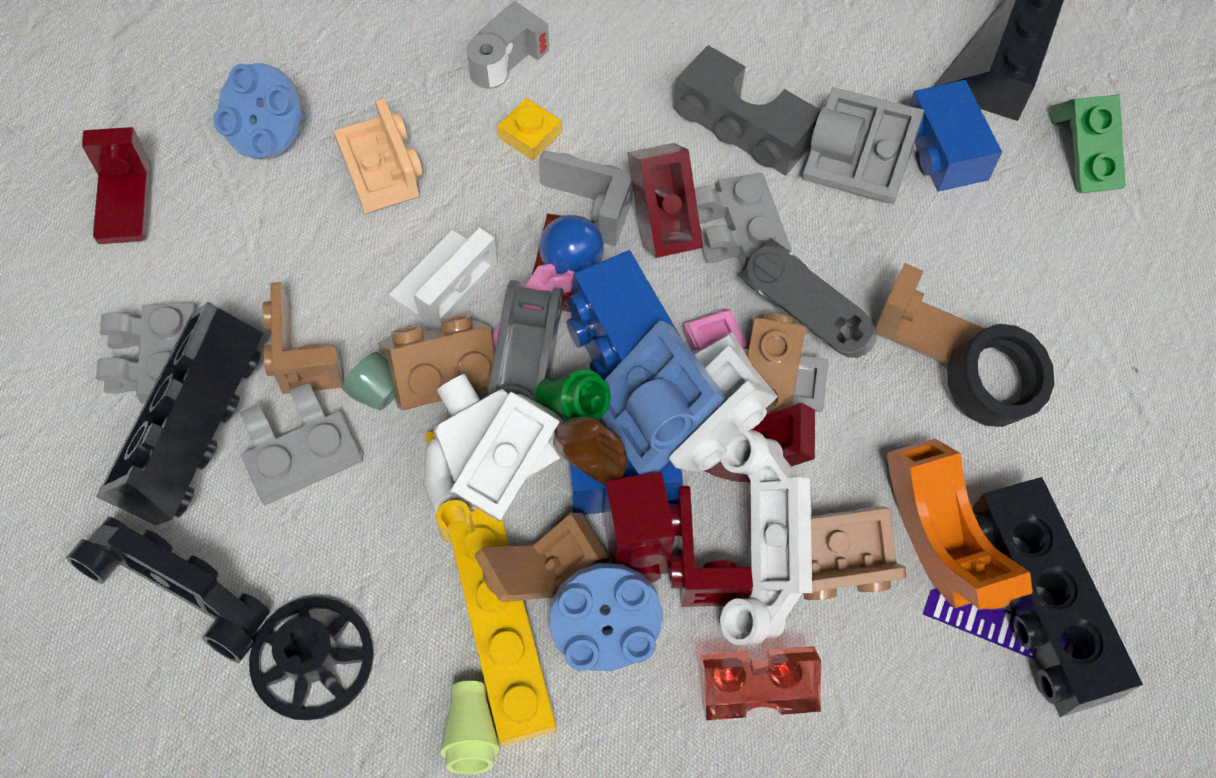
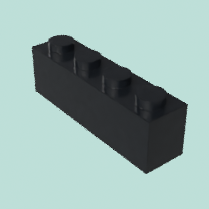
(1007, 55)
(182, 416)

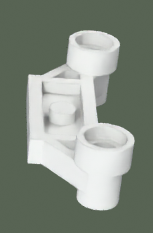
(778, 540)

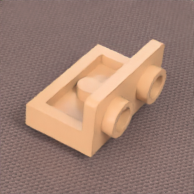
(379, 161)

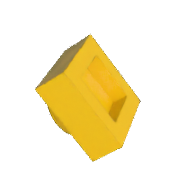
(529, 128)

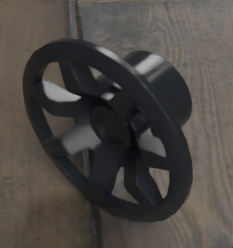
(308, 654)

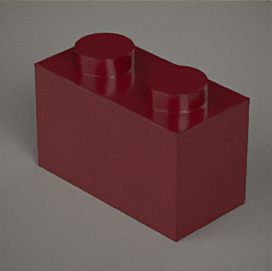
(665, 199)
(639, 524)

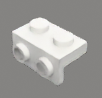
(741, 412)

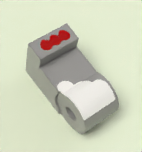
(504, 44)

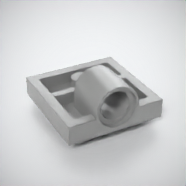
(862, 144)

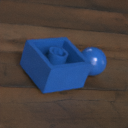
(609, 298)

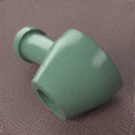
(371, 382)

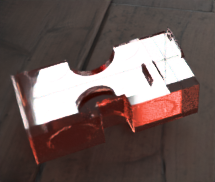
(783, 682)

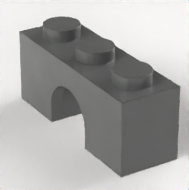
(770, 132)

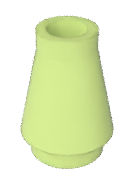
(469, 731)

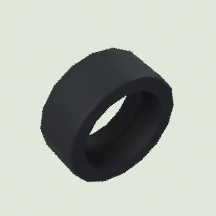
(1031, 361)

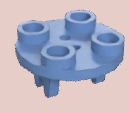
(242, 103)
(579, 622)

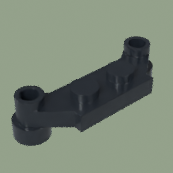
(188, 580)

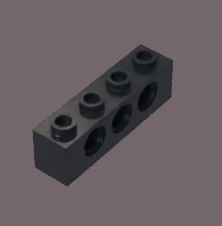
(1079, 613)

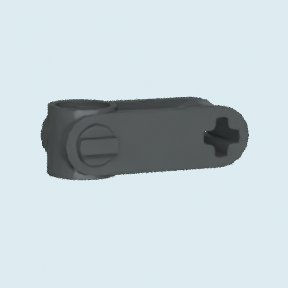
(808, 298)
(525, 340)

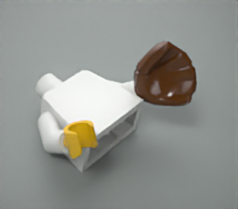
(578, 439)

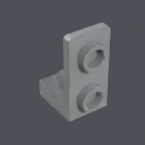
(605, 184)

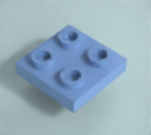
(659, 398)

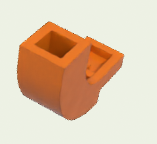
(945, 532)

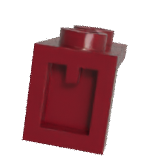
(121, 185)
(717, 580)

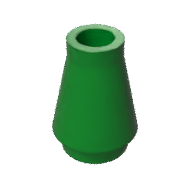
(575, 394)

